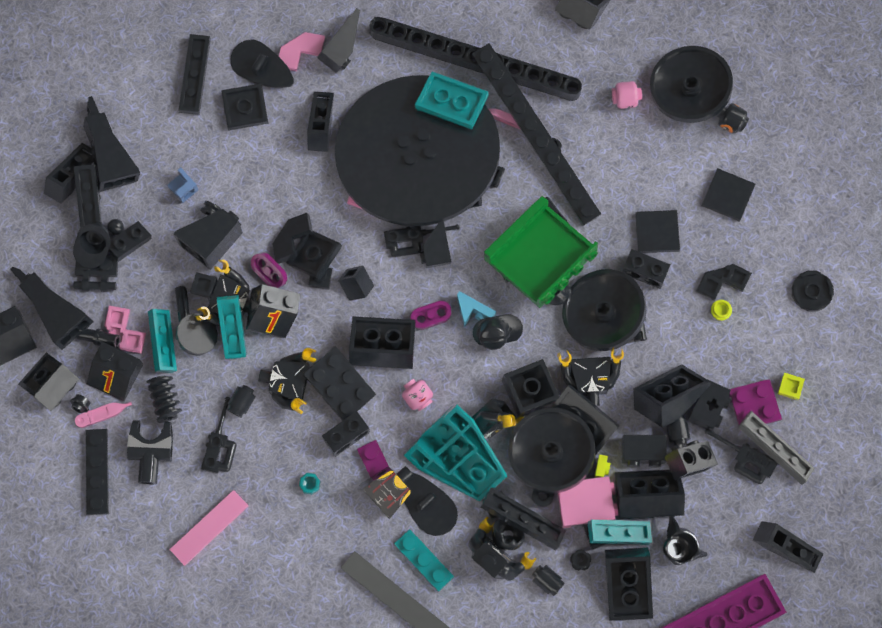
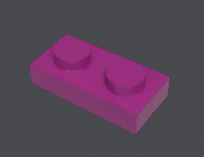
(372, 458)

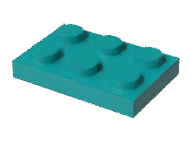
(451, 100)

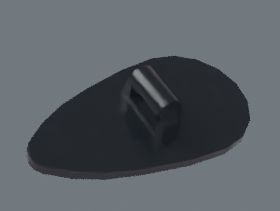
(260, 65)
(430, 506)

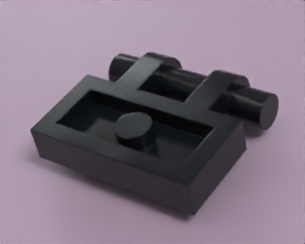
(107, 269)

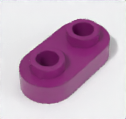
(269, 271)
(430, 314)

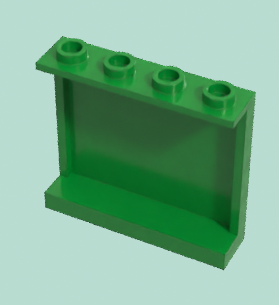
(540, 253)

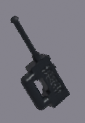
(408, 234)
(216, 441)
(750, 455)

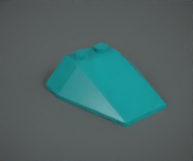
(457, 454)

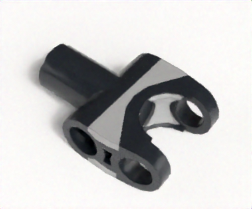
(149, 451)

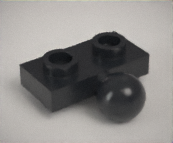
(126, 240)

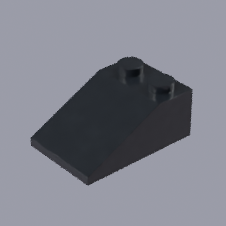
(669, 395)
(629, 584)

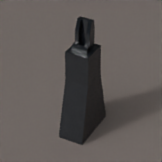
(111, 160)
(59, 316)

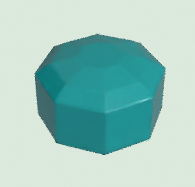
(309, 483)

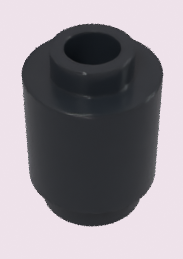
(241, 400)
(678, 432)
(547, 580)

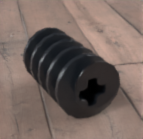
(163, 398)

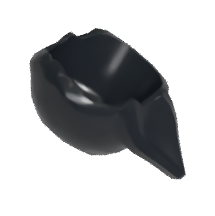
(681, 544)

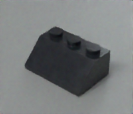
(14, 335)
(382, 342)
(649, 494)

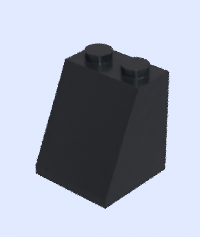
(210, 236)

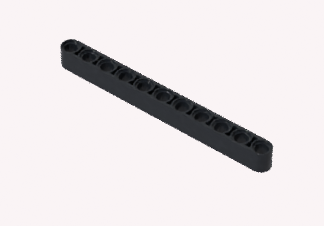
(464, 59)

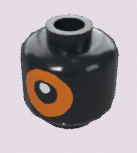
(733, 118)

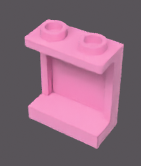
(588, 501)

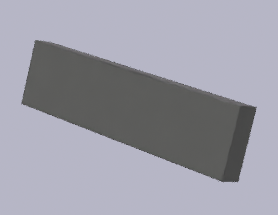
(776, 447)

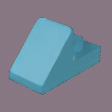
(469, 306)

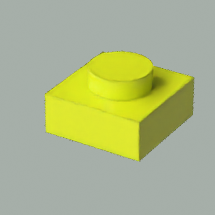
(791, 386)
(602, 466)

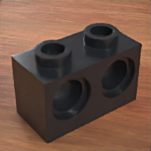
(646, 268)
(346, 433)
(691, 459)

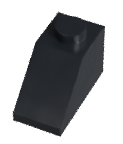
(436, 248)

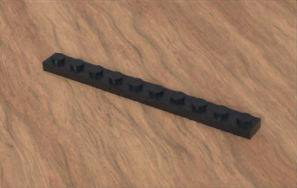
(536, 134)

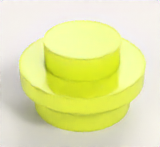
(721, 310)

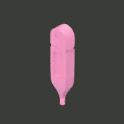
(503, 117)
(100, 414)

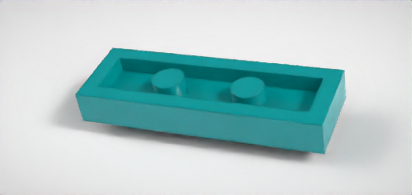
(231, 327)
(162, 341)
(619, 532)
(424, 560)

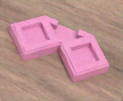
(305, 43)
(116, 323)

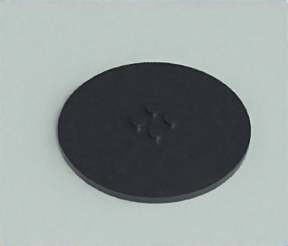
(412, 163)

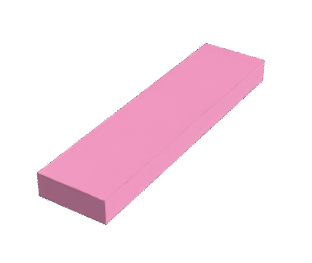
(209, 527)

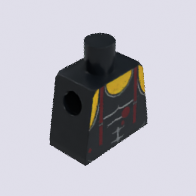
(388, 489)

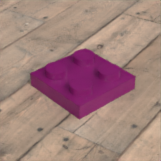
(756, 398)

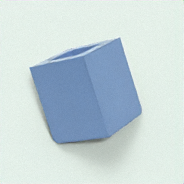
(183, 186)

